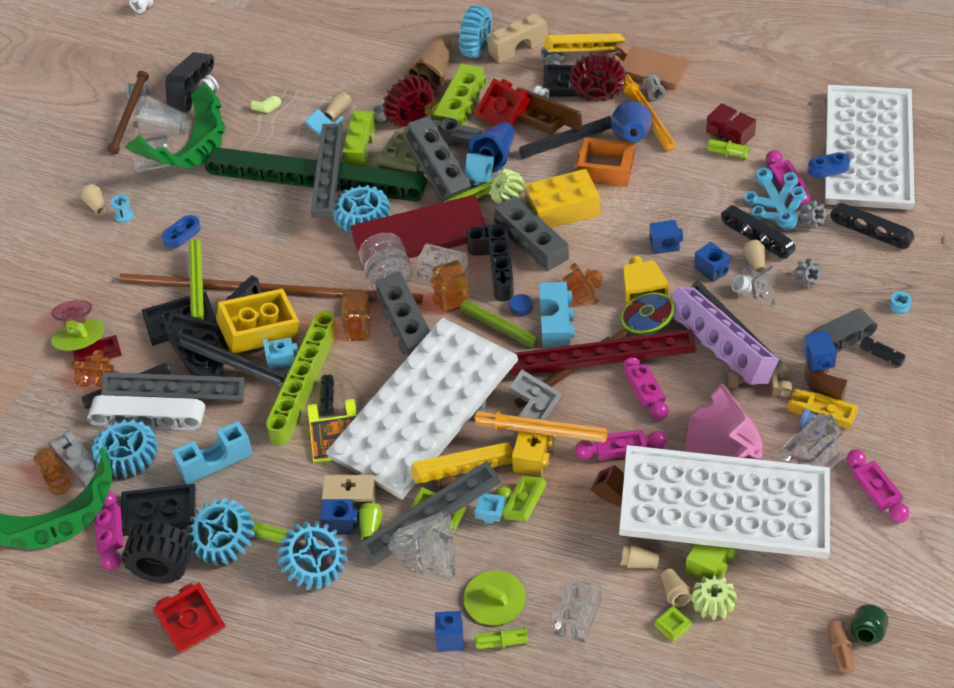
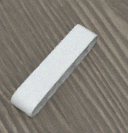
(152, 411)

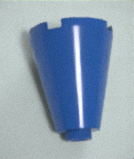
(631, 122)
(494, 142)

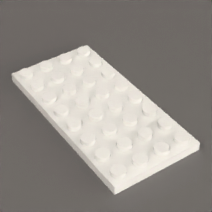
(877, 136)
(422, 406)
(726, 501)

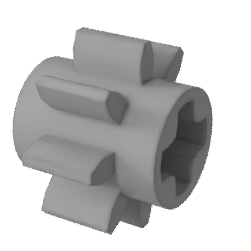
(551, 58)
(813, 214)
(807, 273)

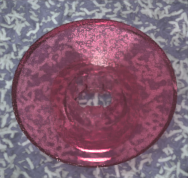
(72, 310)

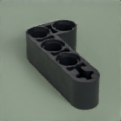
(185, 77)
(494, 241)

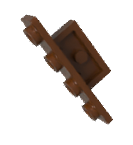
(549, 115)

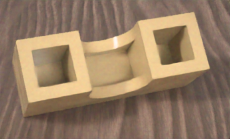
(504, 40)

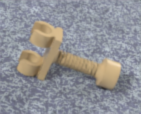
(780, 389)

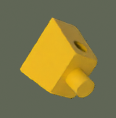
(643, 278)

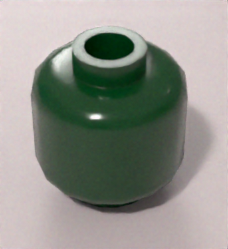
(869, 624)

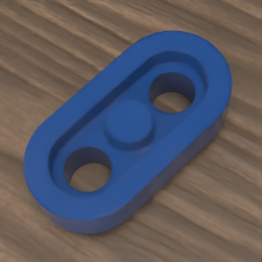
(828, 165)
(181, 231)

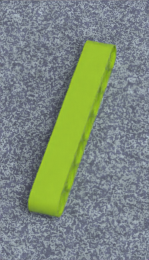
(301, 378)

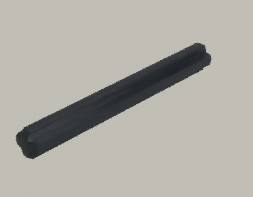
(565, 137)
(231, 359)

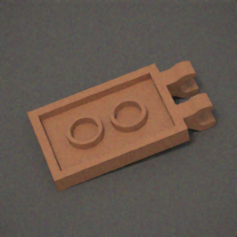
(644, 62)

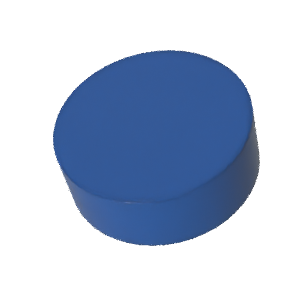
(520, 305)

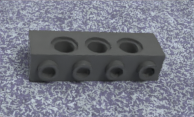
(436, 158)
(532, 233)
(402, 312)

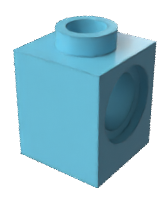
(478, 168)

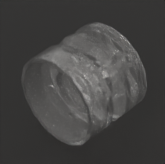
(384, 256)

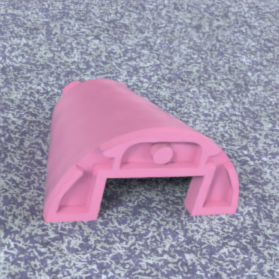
(723, 429)

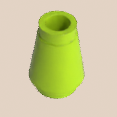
(369, 519)

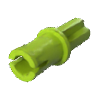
(728, 148)
(501, 638)

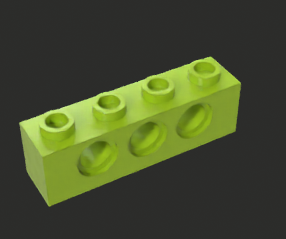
(461, 94)

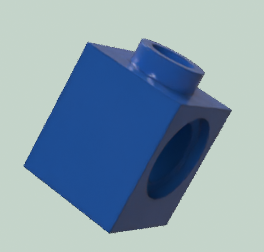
(665, 236)
(712, 261)
(819, 351)
(339, 515)
(449, 631)

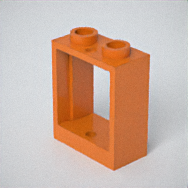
(607, 148)

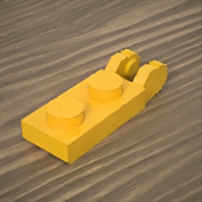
(842, 412)

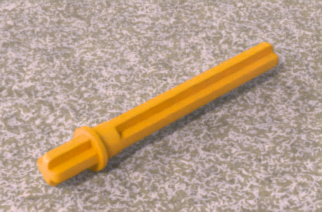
(632, 90)
(540, 426)

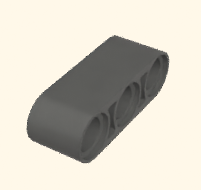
(849, 328)

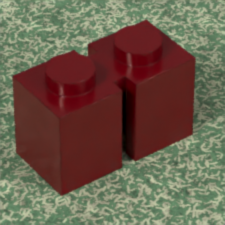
(737, 130)

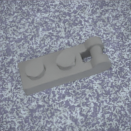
(75, 457)

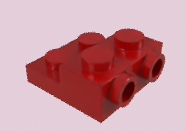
(502, 103)
(188, 617)

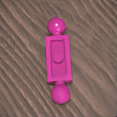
(780, 168)
(646, 388)
(617, 443)
(877, 486)
(109, 533)

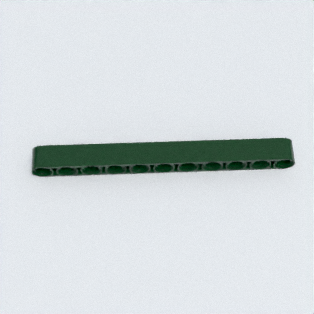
(302, 173)

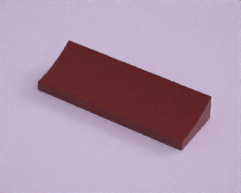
(435, 225)

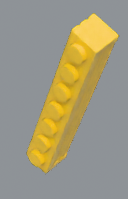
(582, 42)
(460, 462)

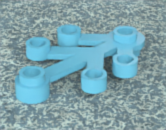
(785, 218)

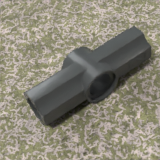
(454, 133)

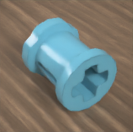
(121, 208)

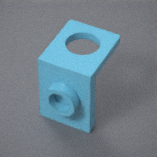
(317, 119)

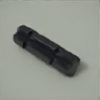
(882, 351)
(326, 394)

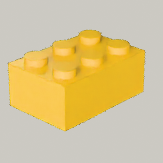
(563, 198)
(255, 318)

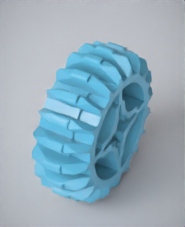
(474, 31)
(360, 206)
(129, 447)
(215, 549)
(331, 549)

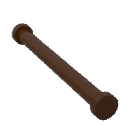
(113, 147)

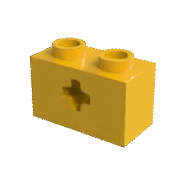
(531, 453)

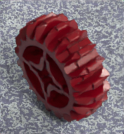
(598, 72)
(407, 100)

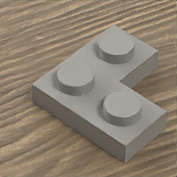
(539, 396)

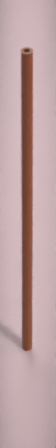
(233, 285)

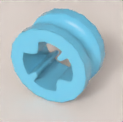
(897, 301)

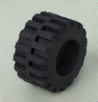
(157, 552)

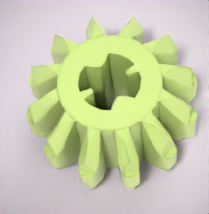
(506, 186)
(713, 597)

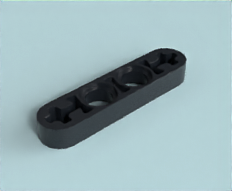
(842, 216)
(777, 243)

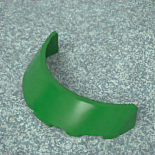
(205, 136)
(63, 523)

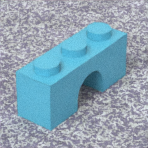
(555, 301)
(229, 448)

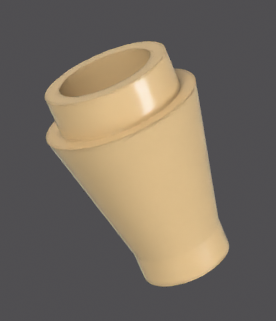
(338, 105)
(93, 198)
(755, 255)
(637, 557)
(676, 590)

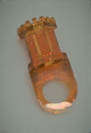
(52, 471)

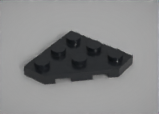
(202, 329)

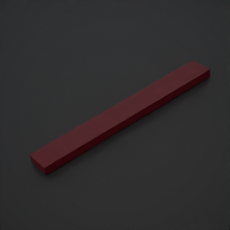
(604, 352)

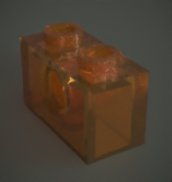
(449, 286)
(355, 315)

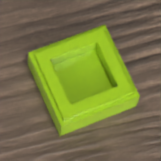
(672, 624)

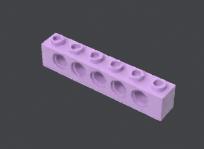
(723, 336)

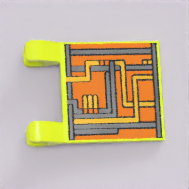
(326, 431)

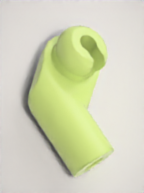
(267, 105)

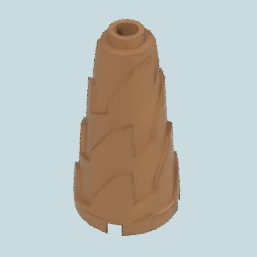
(432, 62)

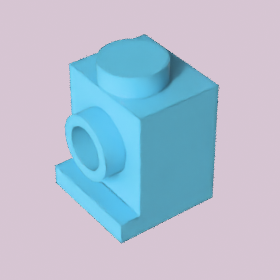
(280, 353)

